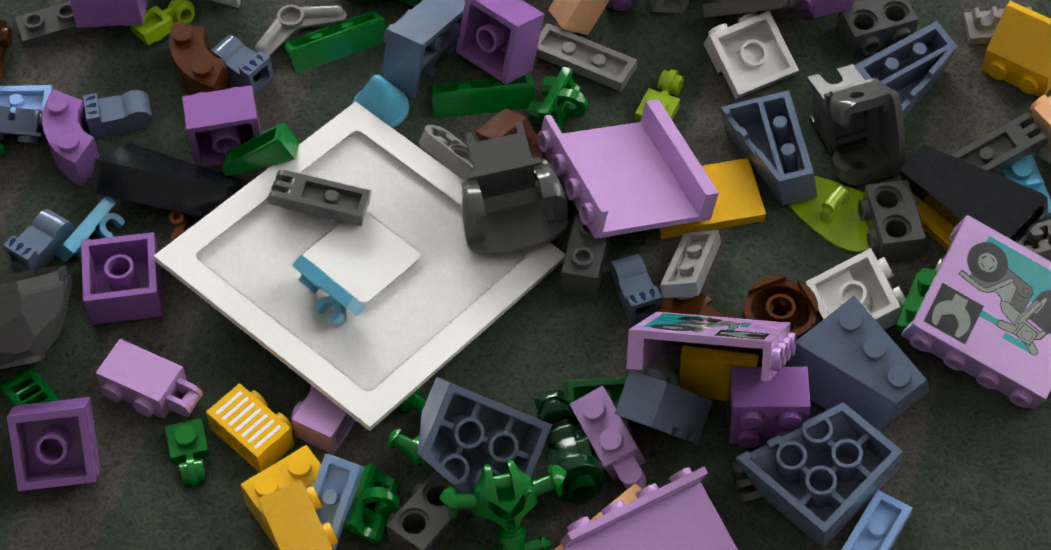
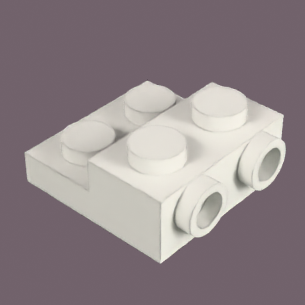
(750, 53)
(867, 281)

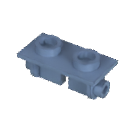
(26, 124)

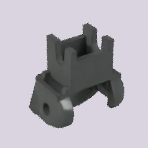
(858, 111)
(504, 203)

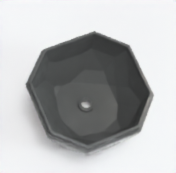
(31, 313)

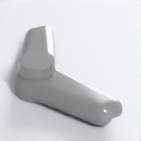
(294, 18)

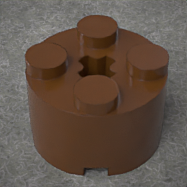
(782, 301)

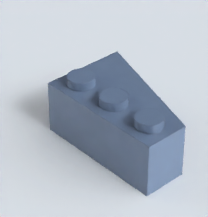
(419, 41)
(911, 64)
(773, 141)
(663, 406)

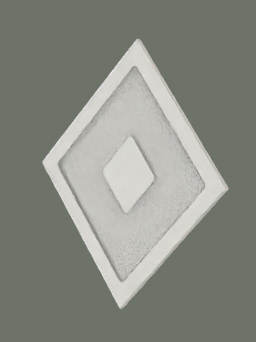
(403, 263)

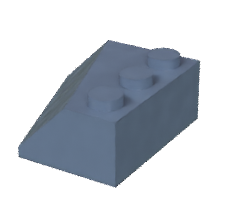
(858, 365)
(468, 431)
(823, 470)

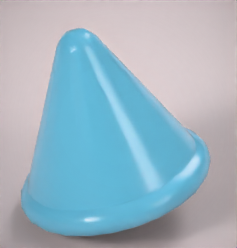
(384, 101)

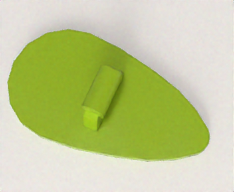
(835, 215)

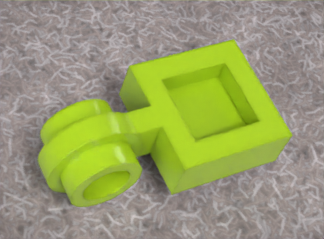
(158, 22)
(669, 83)

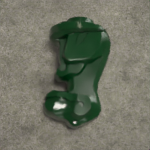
(569, 450)

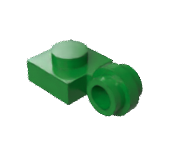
(186, 443)

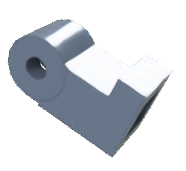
(244, 63)
(117, 113)
(38, 241)
(634, 287)

